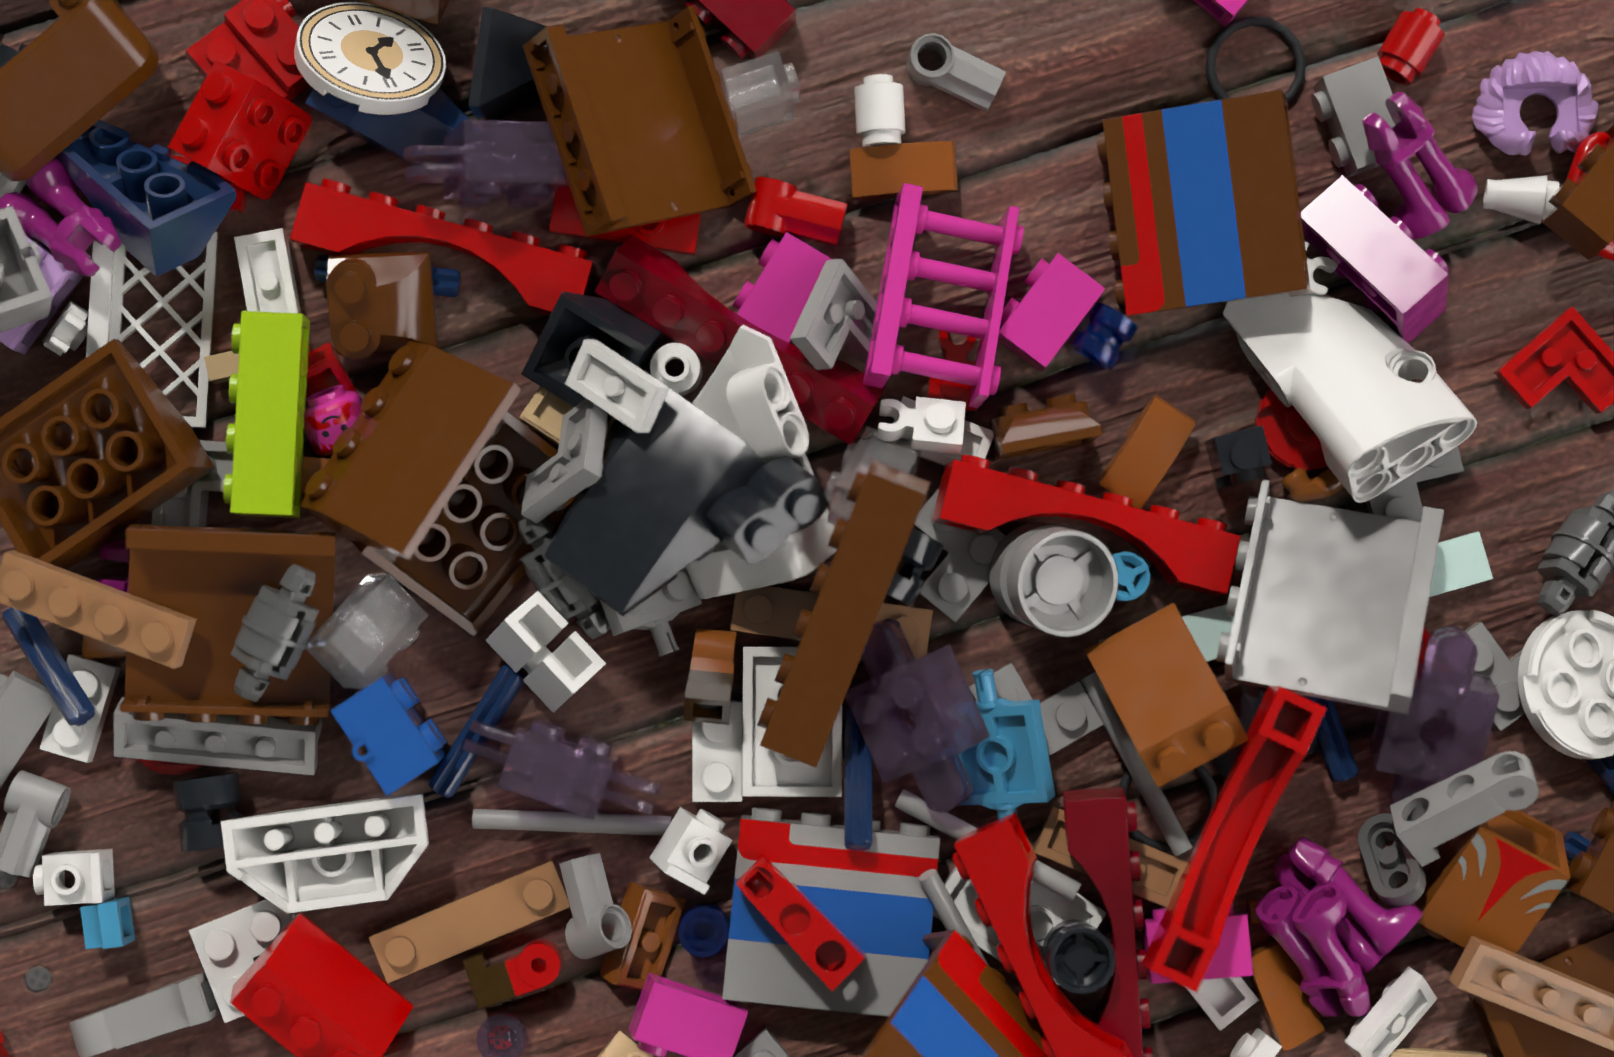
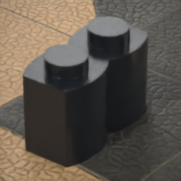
(773, 504)

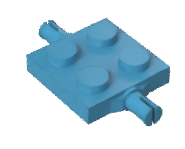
(1012, 762)

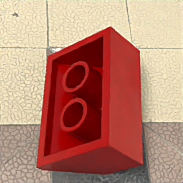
(319, 996)

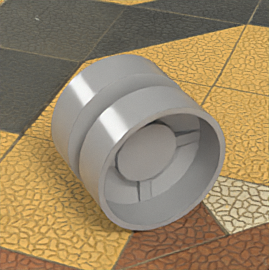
(1053, 578)

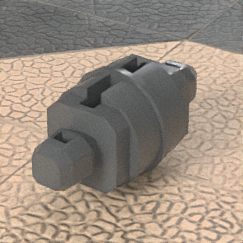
(1578, 555)
(557, 587)
(275, 632)

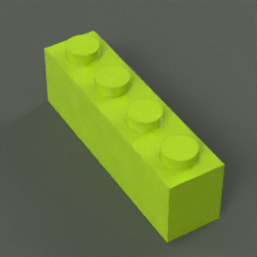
(269, 414)

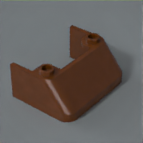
(68, 81)

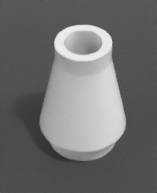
(1521, 197)

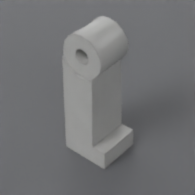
(1463, 803)
(146, 1016)

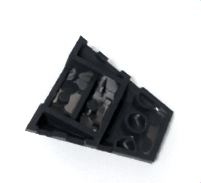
(650, 504)

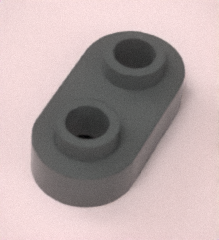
(1391, 864)

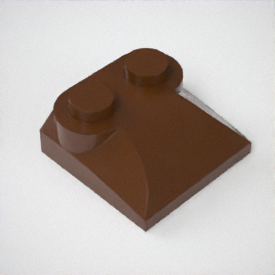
(380, 302)
(1044, 429)

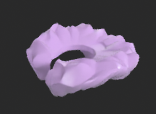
(1535, 74)

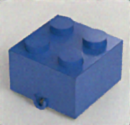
(392, 731)

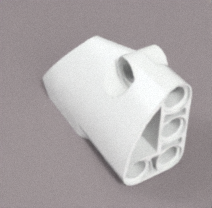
(1352, 386)
(757, 405)

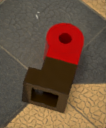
(513, 975)

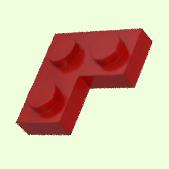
(1559, 352)

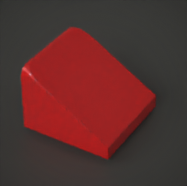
(326, 371)

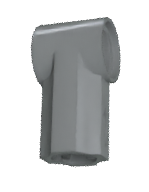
(960, 75)
(32, 809)
(596, 922)

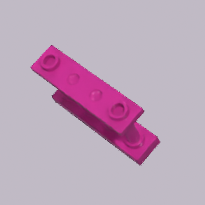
(896, 311)

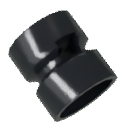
(919, 555)
(197, 796)
(1078, 956)

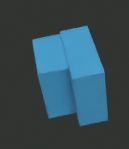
(108, 923)

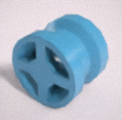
(1132, 574)

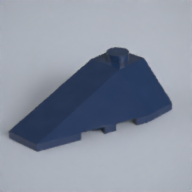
(396, 131)
(154, 201)

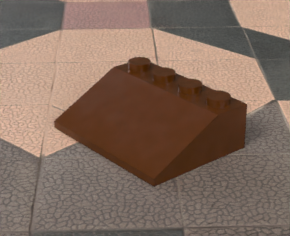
(408, 449)
(92, 457)
(475, 542)

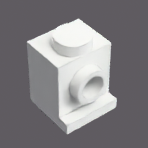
(676, 848)
(92, 875)

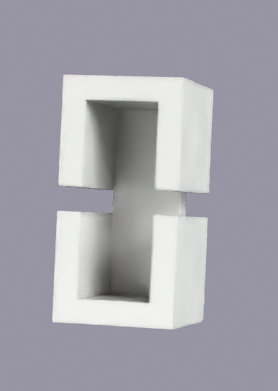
(523, 642)

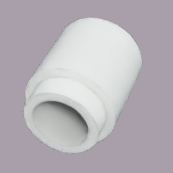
(879, 110)
(692, 373)

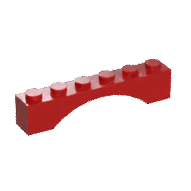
(343, 223)
(1182, 552)
(1253, 786)
(1001, 870)

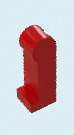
(800, 923)

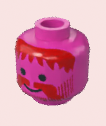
(328, 415)

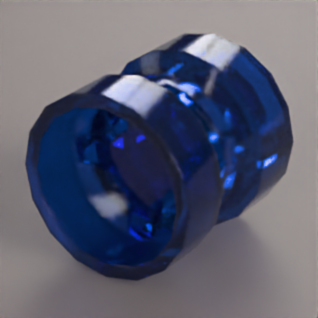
(1104, 336)
(709, 923)

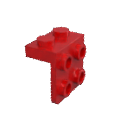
(241, 130)

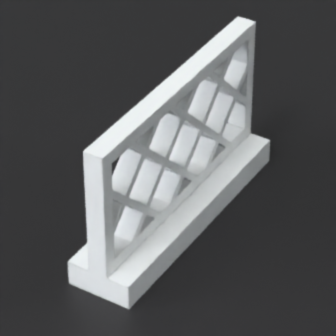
(107, 307)

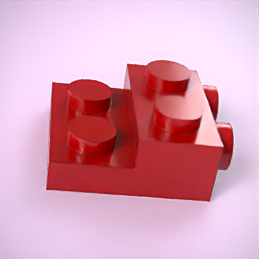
(256, 41)

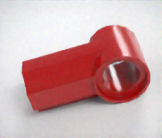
(782, 209)

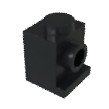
(1238, 456)

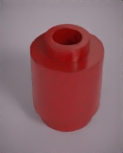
(1410, 45)

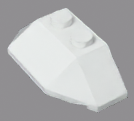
(328, 851)

